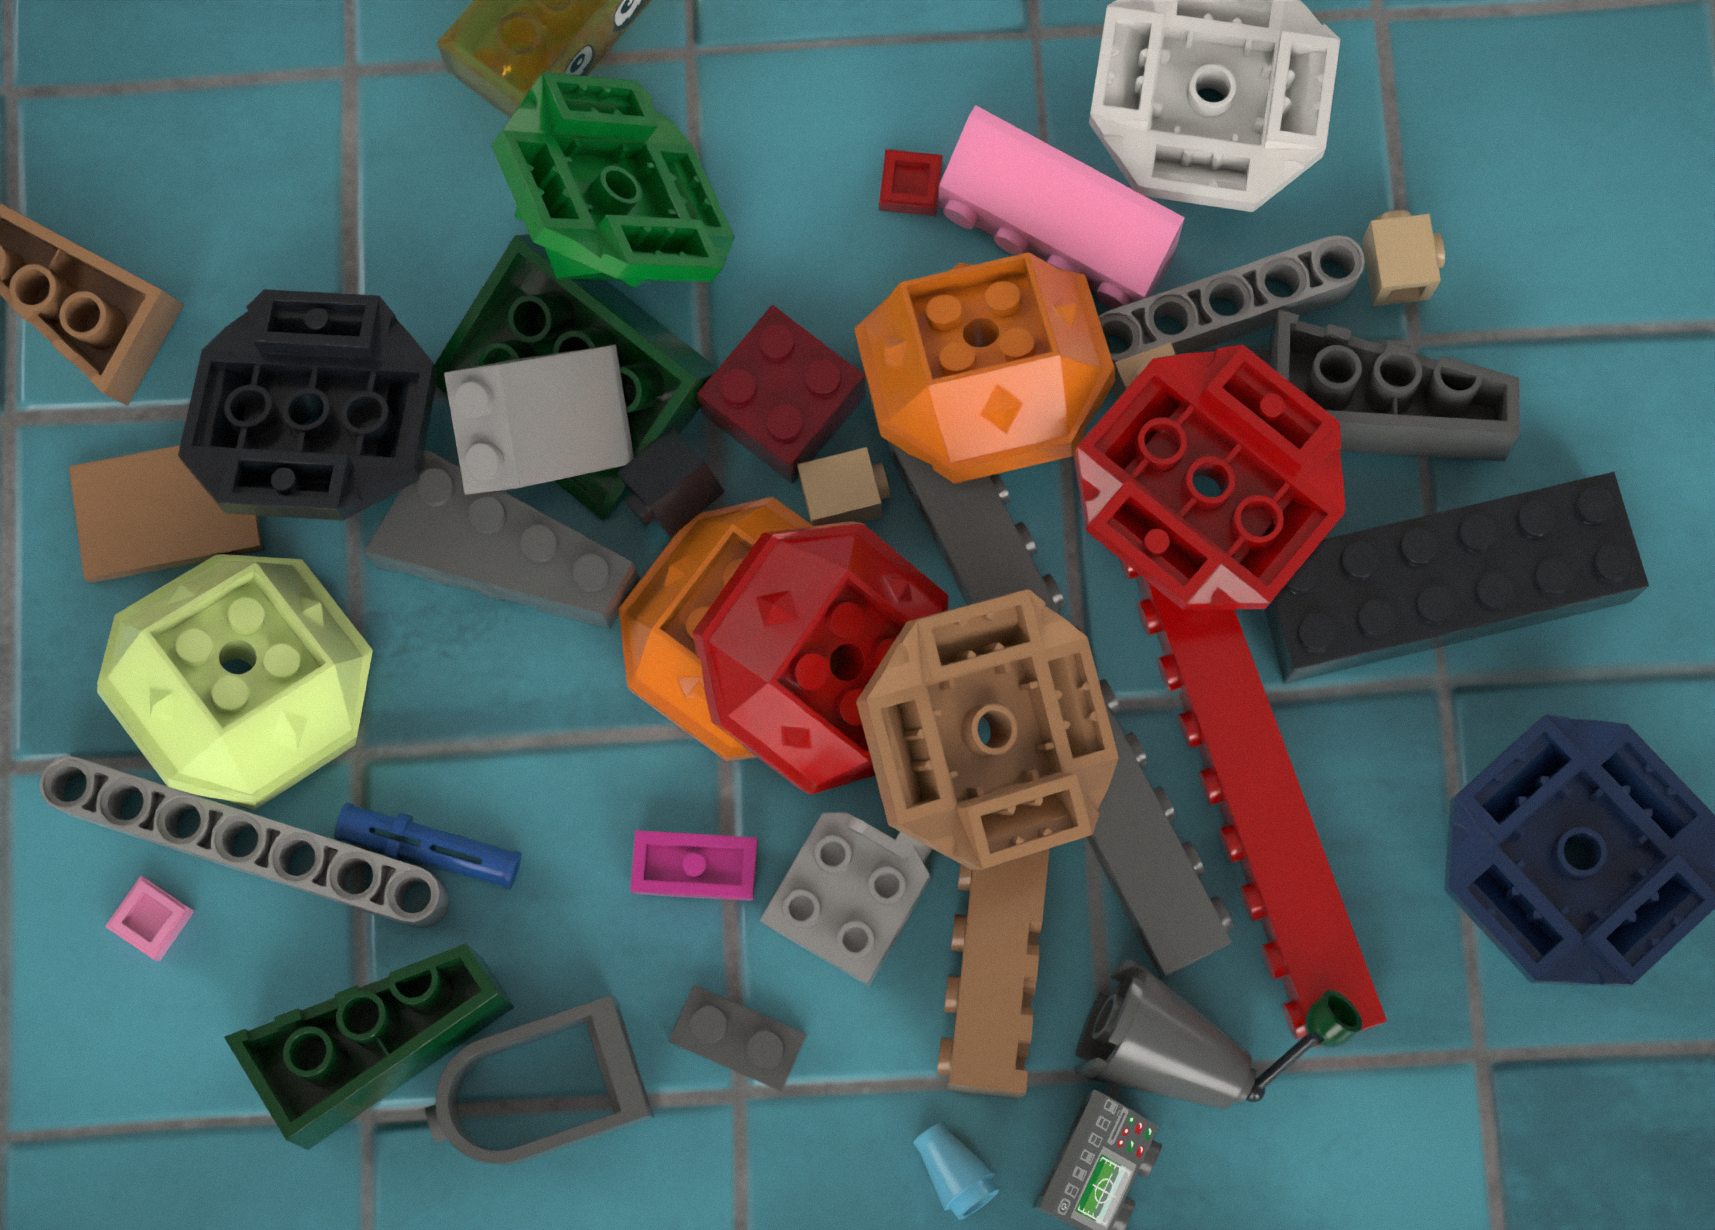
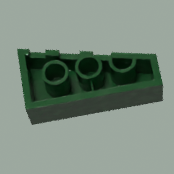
(355, 1049)

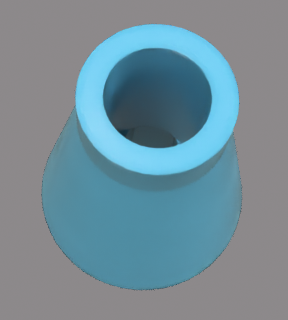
(955, 1171)

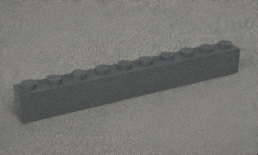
(1133, 835)

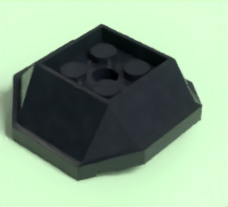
(297, 361)

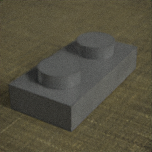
(737, 1038)

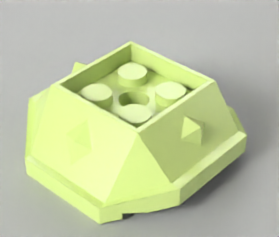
(228, 731)

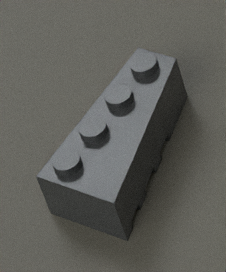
(1398, 398)
(498, 549)

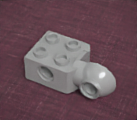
(849, 893)

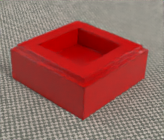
(910, 182)

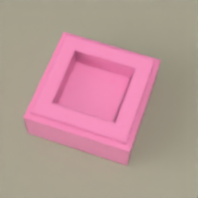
(150, 918)

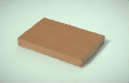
(151, 516)

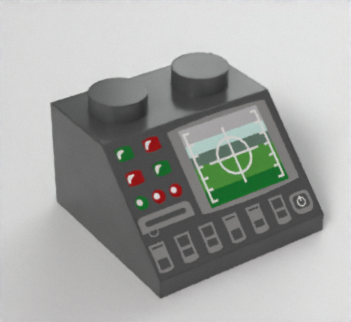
(1099, 1166)

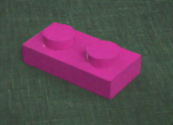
(694, 865)

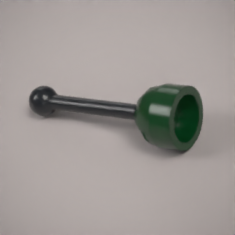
(1329, 1022)

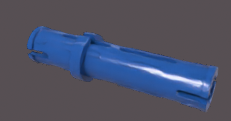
(359, 827)

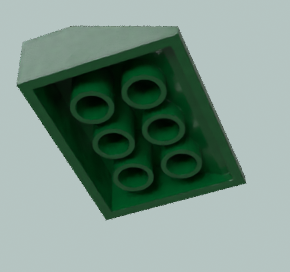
(534, 314)

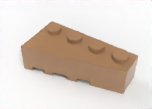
(84, 304)
(995, 977)

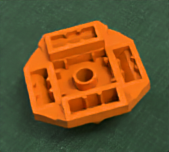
(986, 366)
(672, 601)

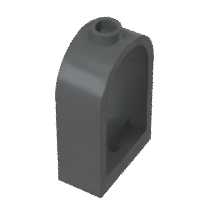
(614, 1059)

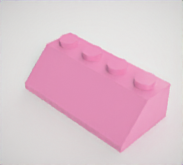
(1057, 210)

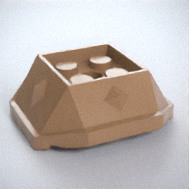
(1046, 719)

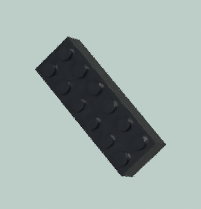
(1457, 577)

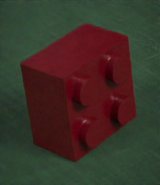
(782, 393)

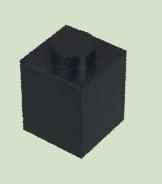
(669, 483)

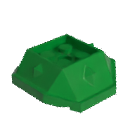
(610, 184)

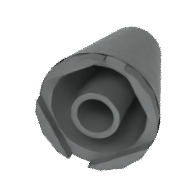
(1161, 1044)

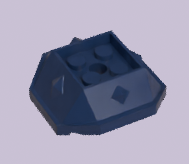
(1644, 841)

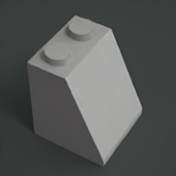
(539, 419)

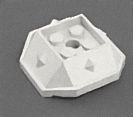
(1233, 153)

